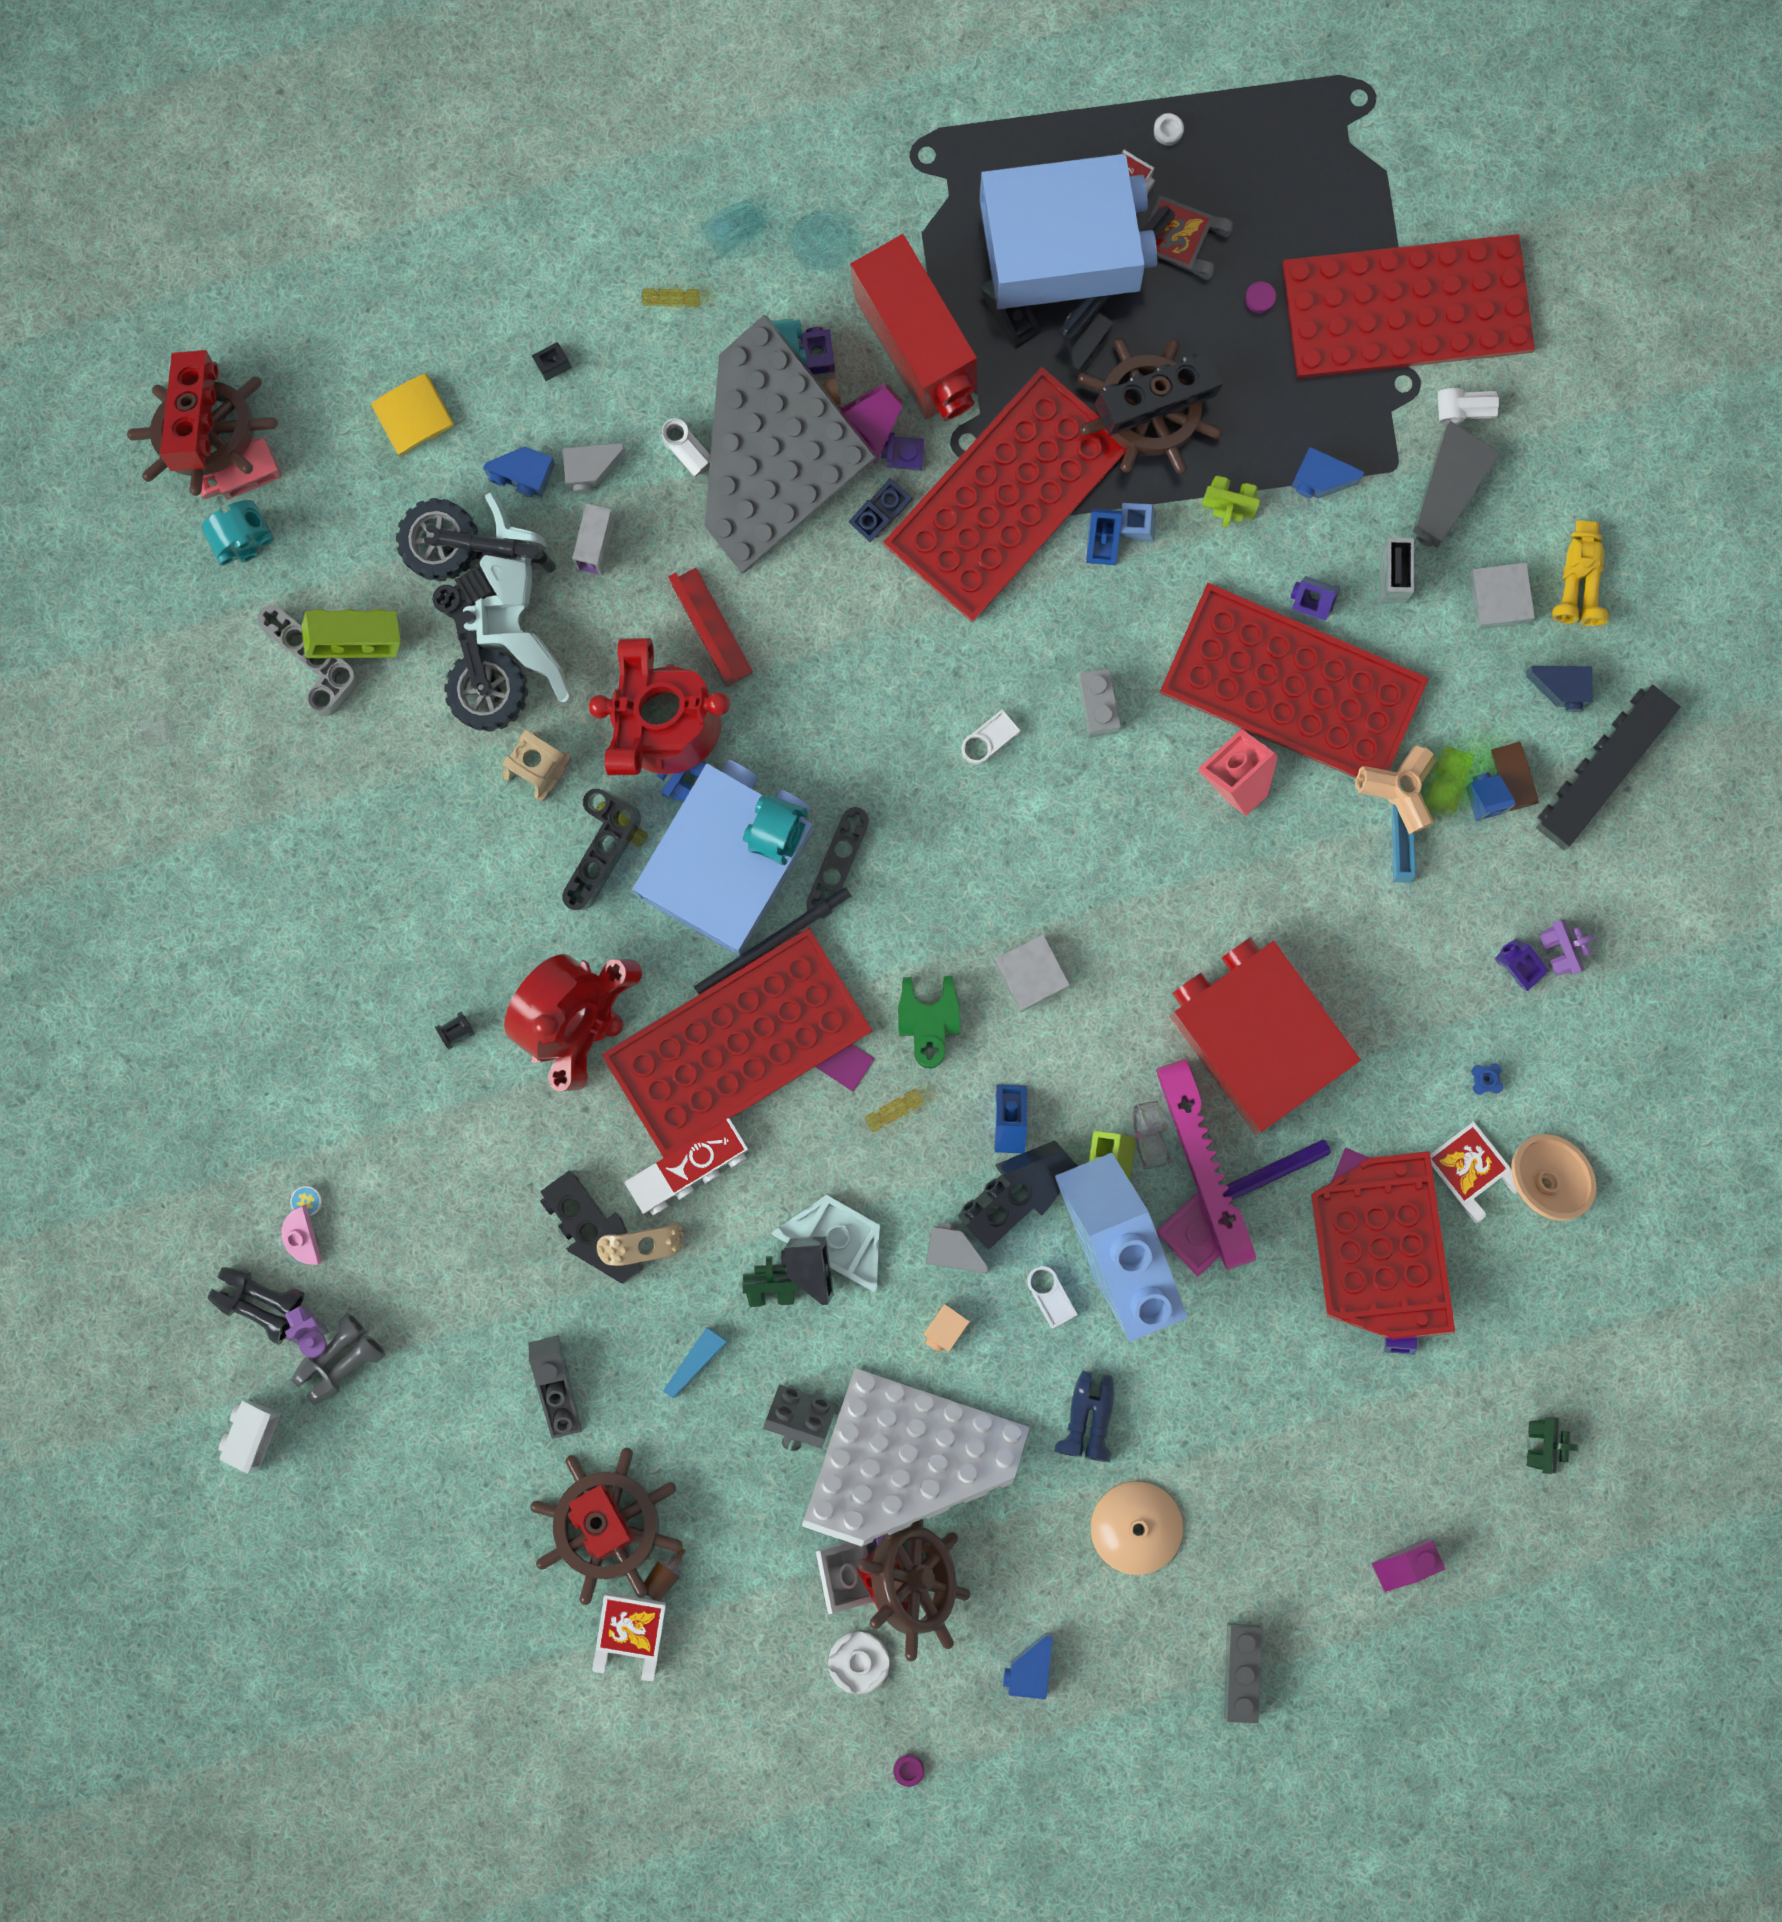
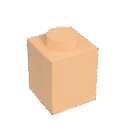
(945, 1329)

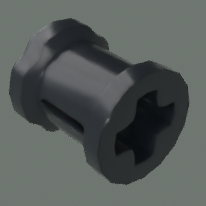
(454, 1030)

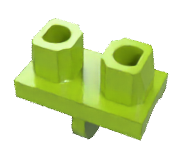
(1230, 504)

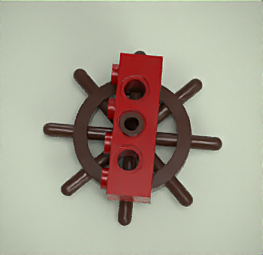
(186, 427)

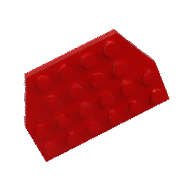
(1384, 1248)

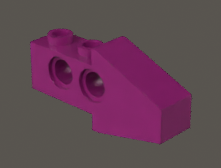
(874, 415)

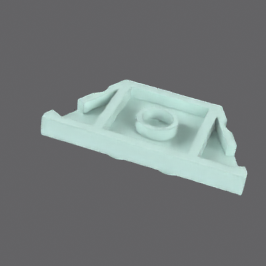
(849, 1237)

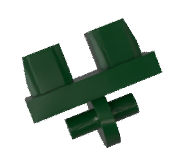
(769, 1279)
(1547, 1459)

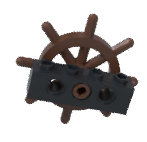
(1151, 399)

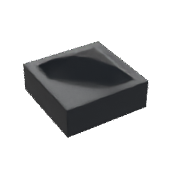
(551, 361)

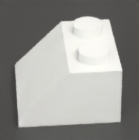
(248, 1436)
(839, 1576)

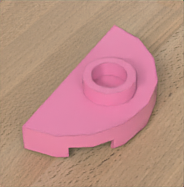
(300, 1237)

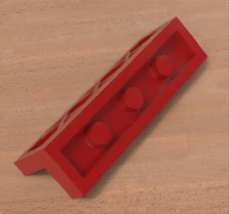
(710, 626)

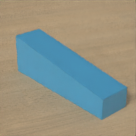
(1402, 850)
(698, 1357)

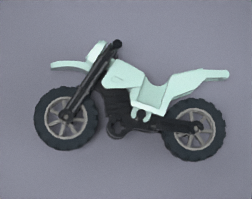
(484, 607)

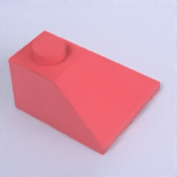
(1241, 771)

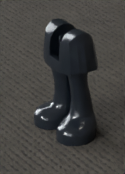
(272, 1323)

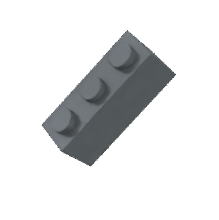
(1242, 1673)

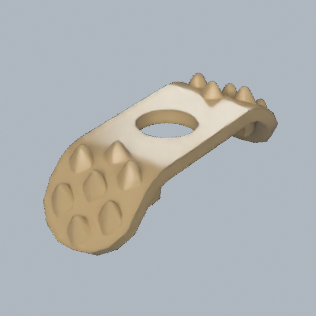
(624, 1249)

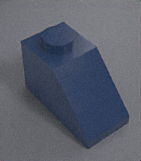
(1564, 685)

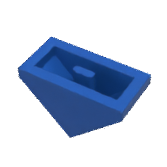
(1103, 536)

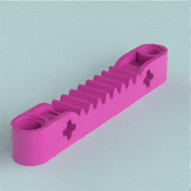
(1233, 1243)

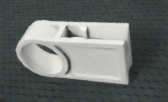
(995, 733)
(1054, 1303)

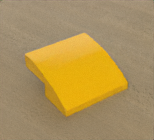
(412, 414)

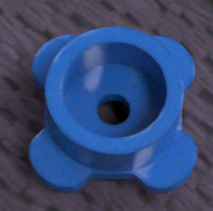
(1480, 1085)

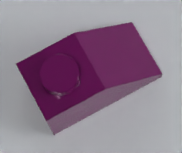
(1408, 1565)

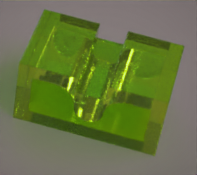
(1453, 768)

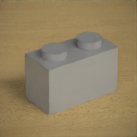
(1098, 703)

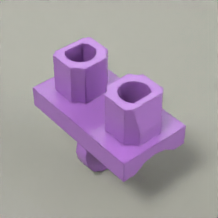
(1560, 935)
(306, 1332)

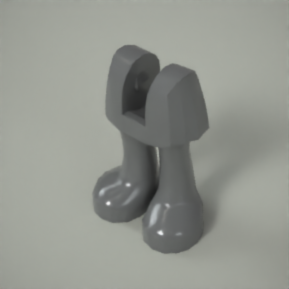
(365, 1350)

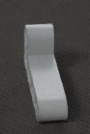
(327, 671)

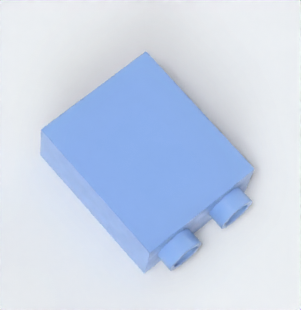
(1065, 231)
(705, 867)
(1121, 1247)

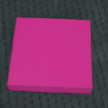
(1191, 1235)

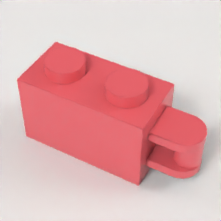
(235, 482)

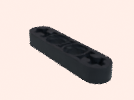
(833, 861)

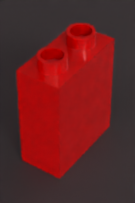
(916, 329)
(1261, 1034)

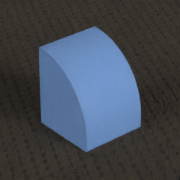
(1138, 522)

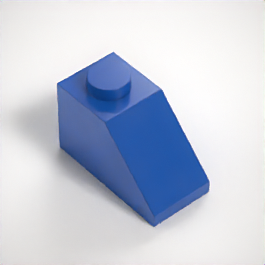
(1324, 475)
(1489, 796)
(1010, 1119)
(1030, 1670)

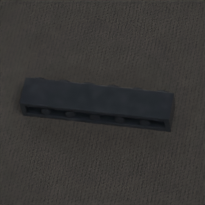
(1607, 767)

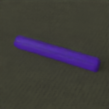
(1277, 1169)

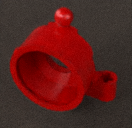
(665, 746)
(566, 1010)

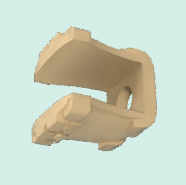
(542, 776)

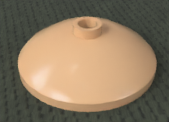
(1563, 1170)
(1114, 1523)

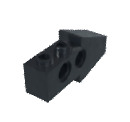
(570, 1187)
(1039, 1189)

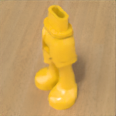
(1583, 561)

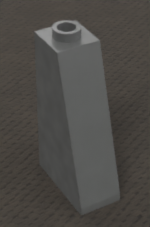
(1454, 477)

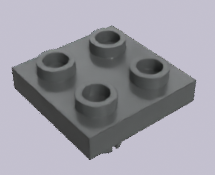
(799, 1417)

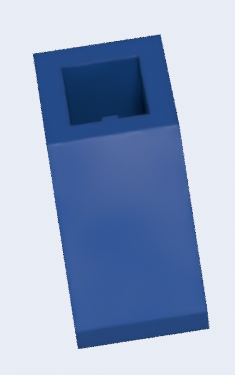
(523, 469)

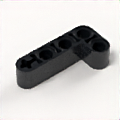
(596, 851)

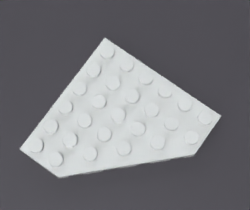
(906, 1459)

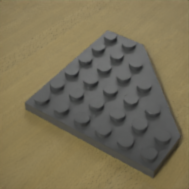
(774, 446)

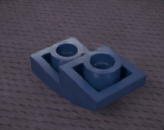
(880, 510)

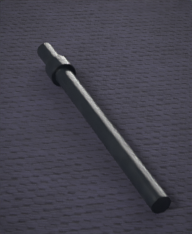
(822, 908)

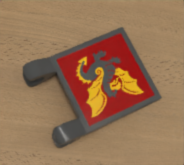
(1185, 236)

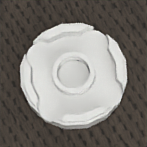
(857, 1653)

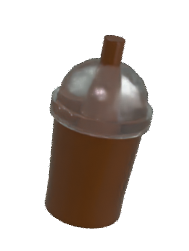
(665, 1574)

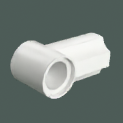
(1460, 406)
(686, 449)

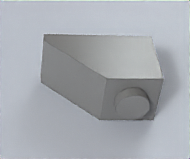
(590, 465)
(953, 1249)

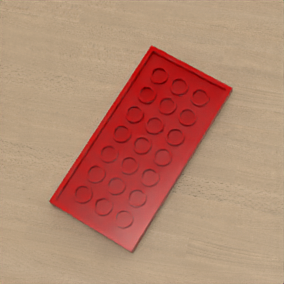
(1408, 306)
(1005, 496)
(1292, 684)
(736, 1042)

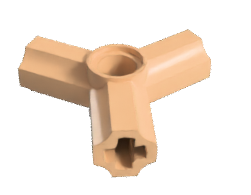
(1410, 775)

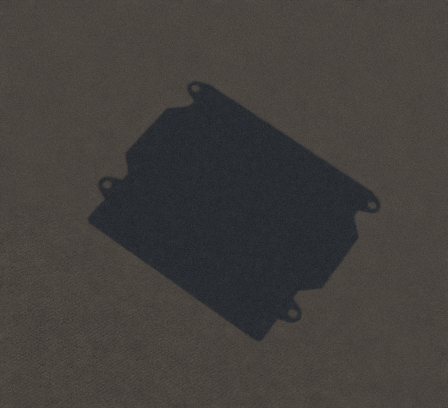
(1290, 185)

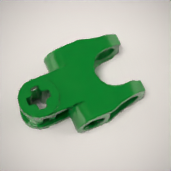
(928, 1022)

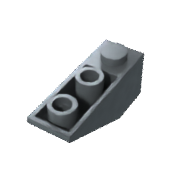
(554, 1386)

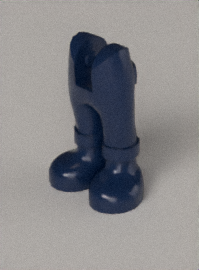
(1079, 1412)

